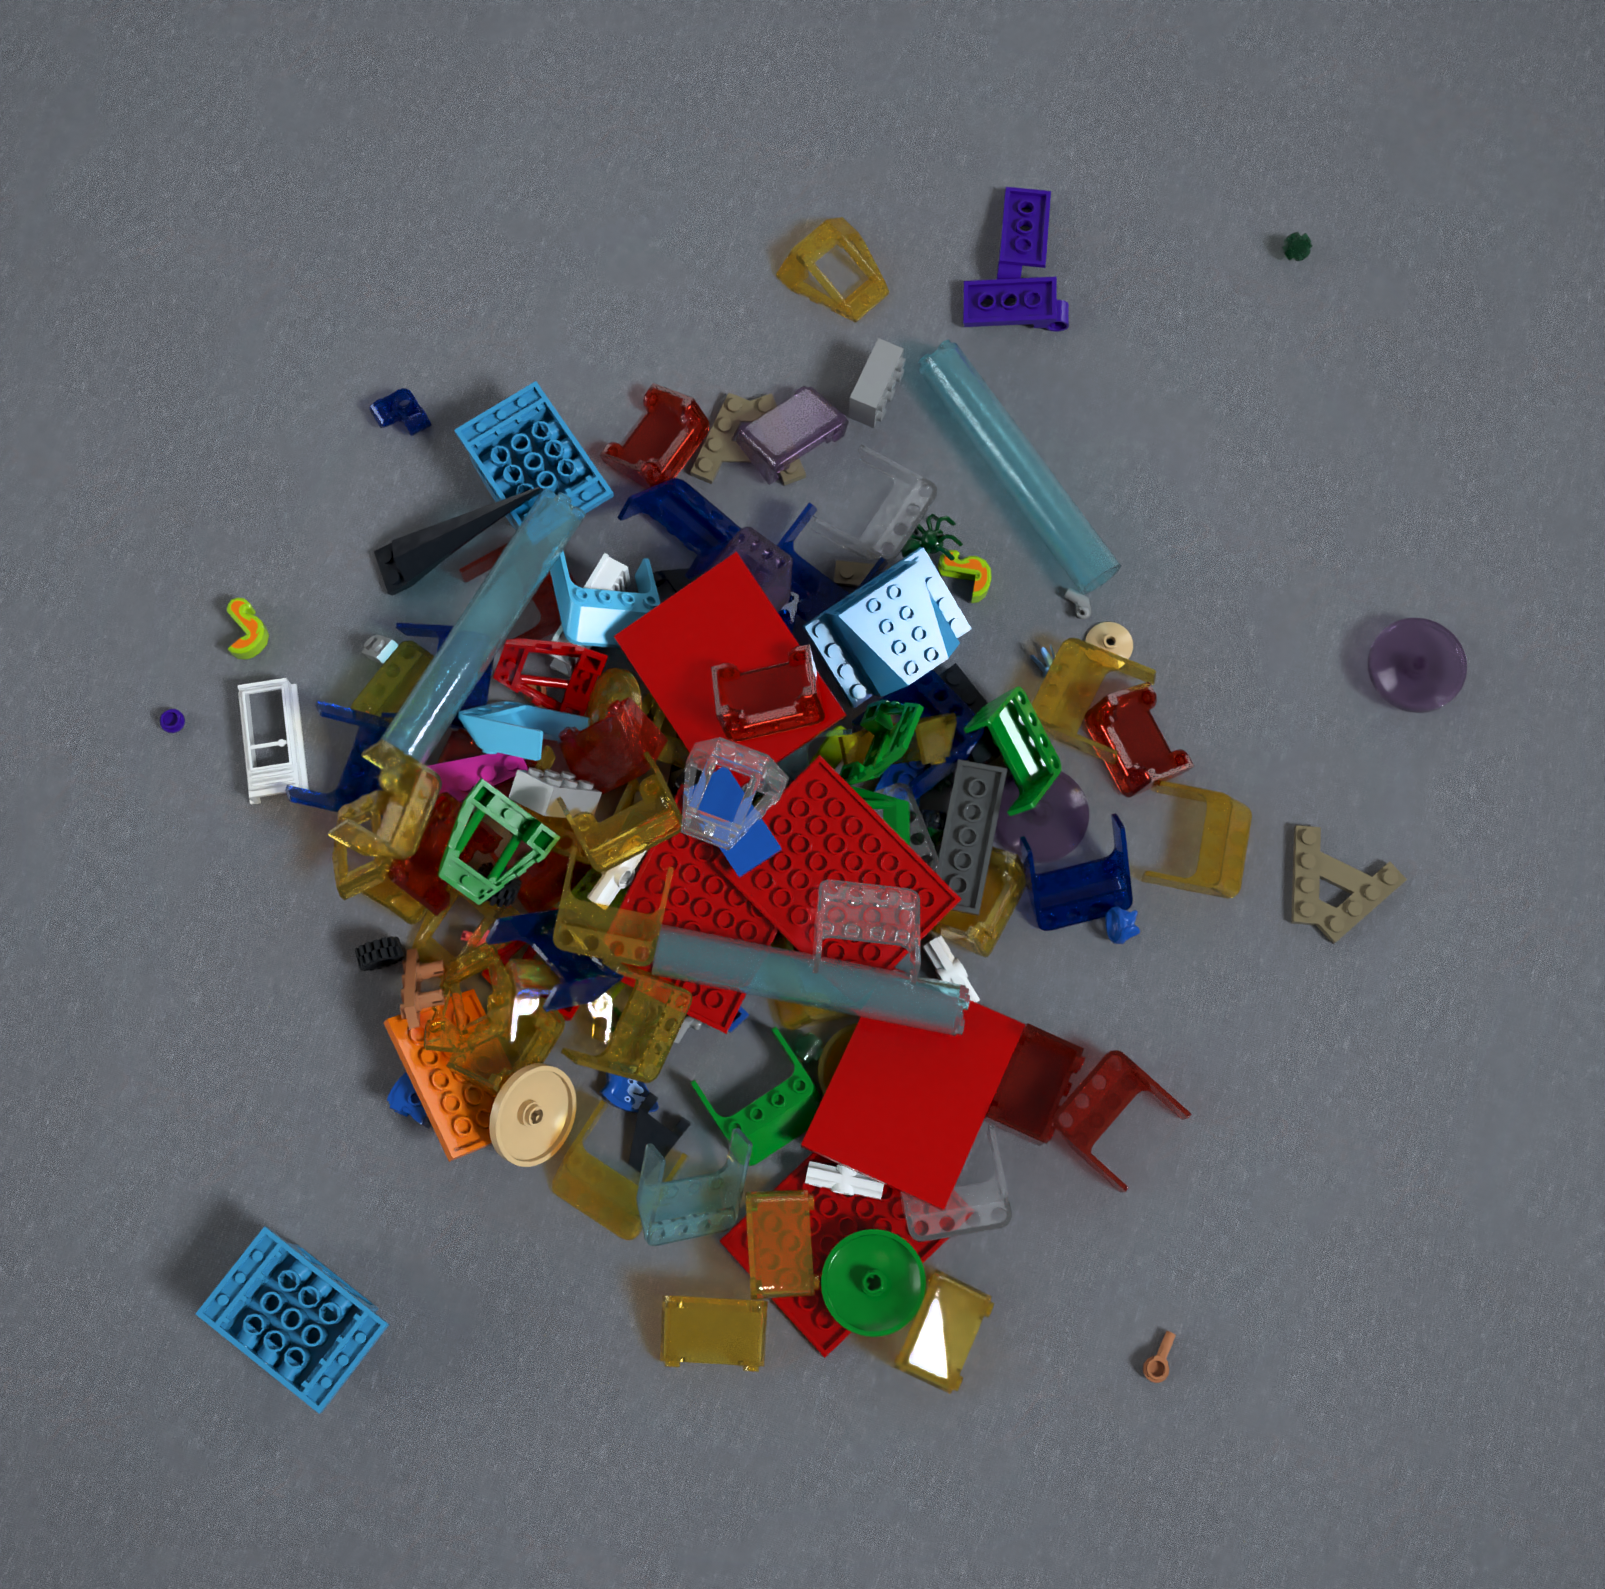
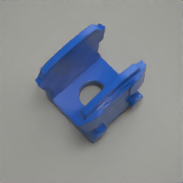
(406, 1101)

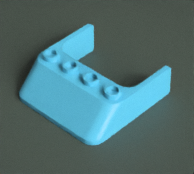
(597, 615)
(517, 727)

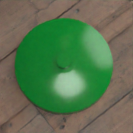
(873, 1283)

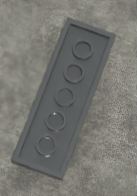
(970, 831)

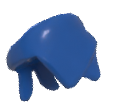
(1121, 924)

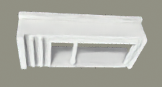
(606, 576)
(273, 778)

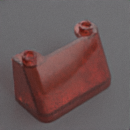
(661, 440)
(768, 697)
(1126, 725)
(612, 748)

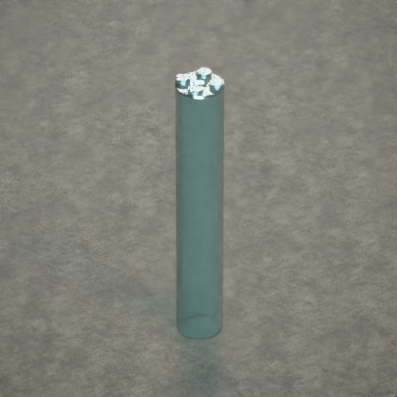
(1019, 467)
(484, 626)
(789, 978)

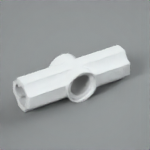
(614, 880)
(947, 966)
(842, 1180)

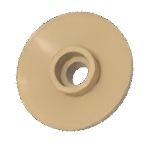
(1109, 630)

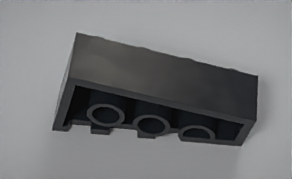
(985, 749)

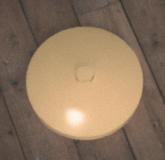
(532, 1115)

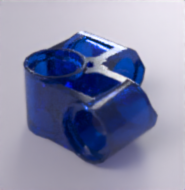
(388, 411)

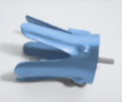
(1048, 659)

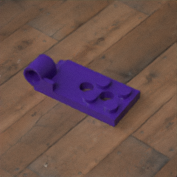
(1018, 246)
(1034, 305)

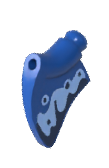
(625, 1093)

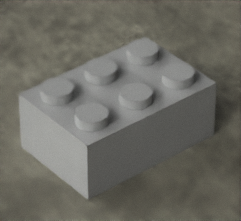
(877, 383)
(541, 789)

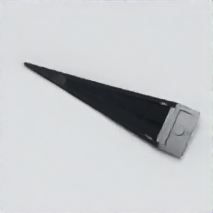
(418, 553)

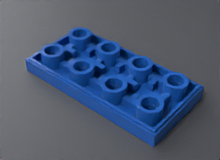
(723, 800)

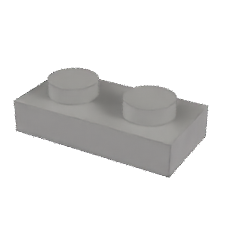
(379, 648)

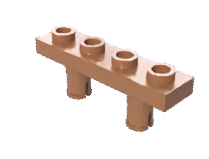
(411, 995)

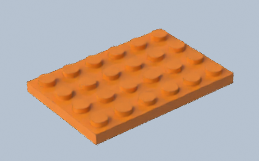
(453, 1105)

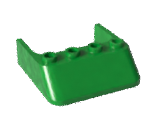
(1023, 745)
(775, 1116)

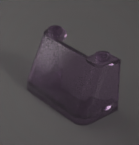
(790, 432)

